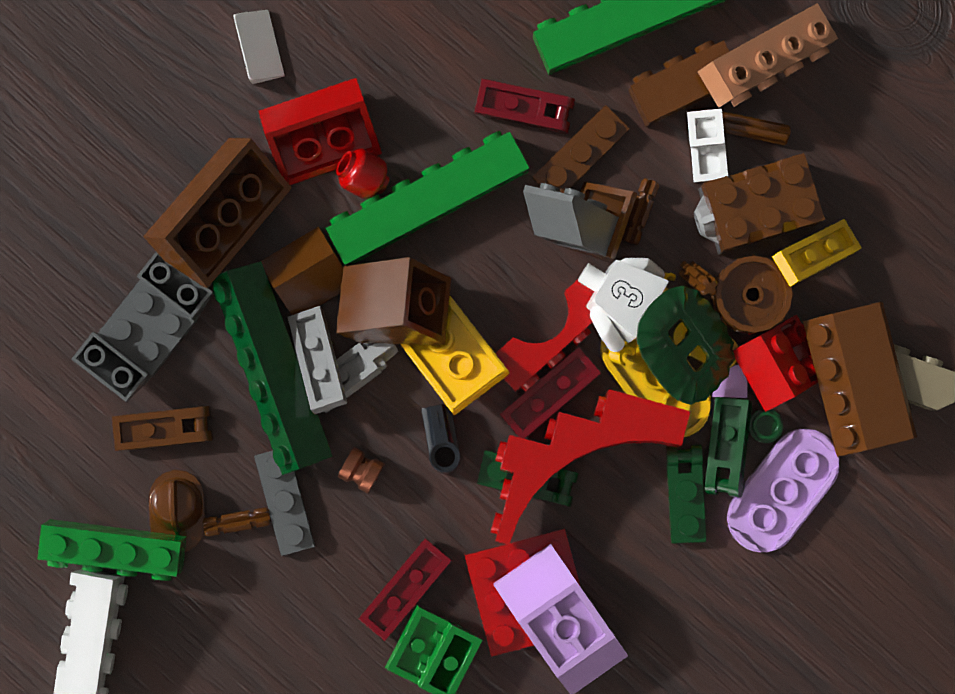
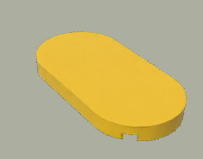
(639, 381)

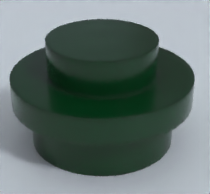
(766, 426)

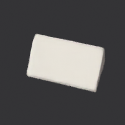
(258, 46)

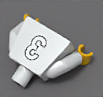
(621, 299)

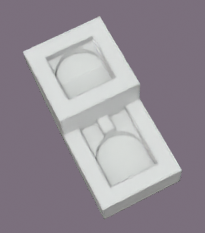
(707, 145)

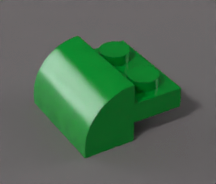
(433, 652)

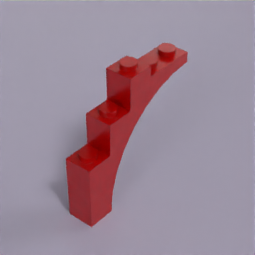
(621, 421)

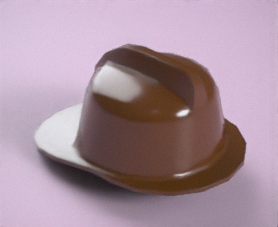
(177, 506)

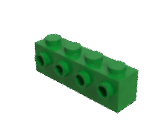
(111, 548)

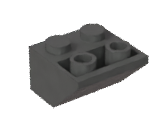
(569, 219)

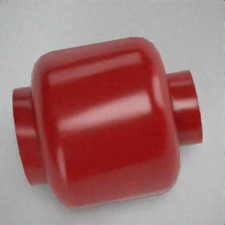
(362, 173)

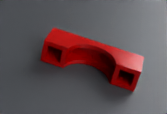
(526, 359)

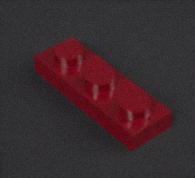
(550, 393)
(405, 589)

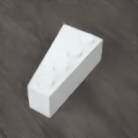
(93, 627)

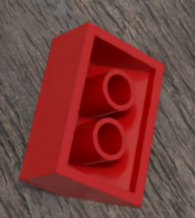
(317, 130)

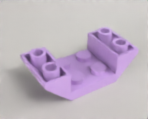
(560, 620)

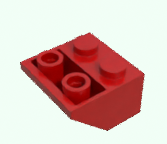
(778, 363)

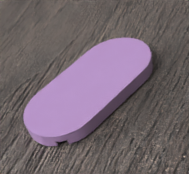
(783, 490)

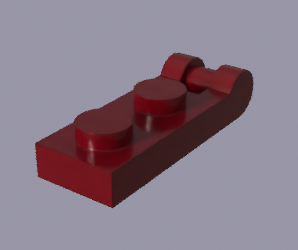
(523, 105)

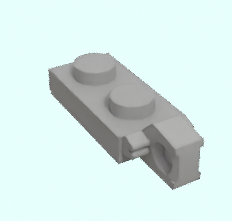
(363, 364)

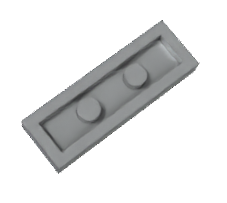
(317, 360)

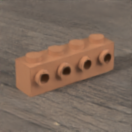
(768, 55)

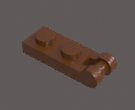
(160, 428)

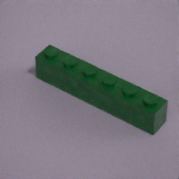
(270, 367)

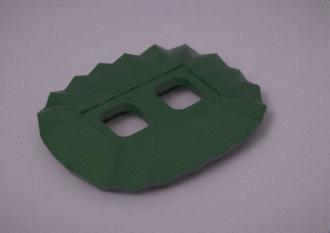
(668, 360)

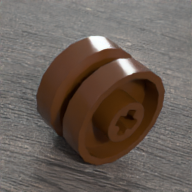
(772, 296)

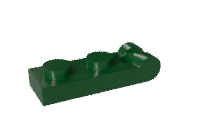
(728, 446)
(492, 477)
(685, 495)

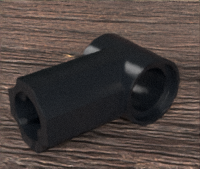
(441, 435)

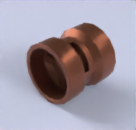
(361, 470)

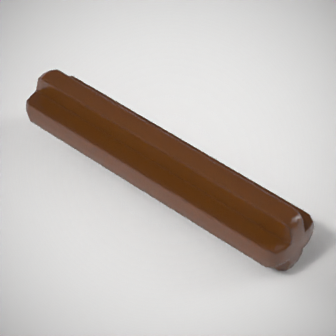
(753, 127)

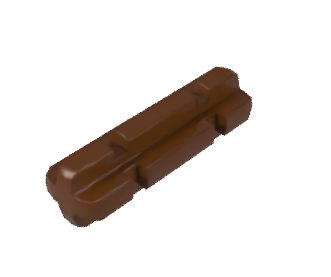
(640, 211)
(698, 278)
(236, 521)

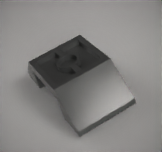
(143, 328)

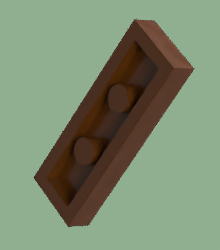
(582, 150)

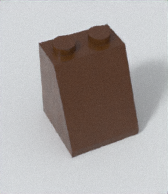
(394, 303)

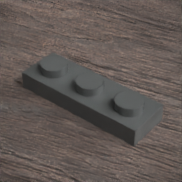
(284, 506)

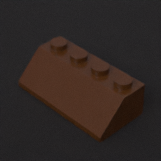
(218, 211)
(859, 379)

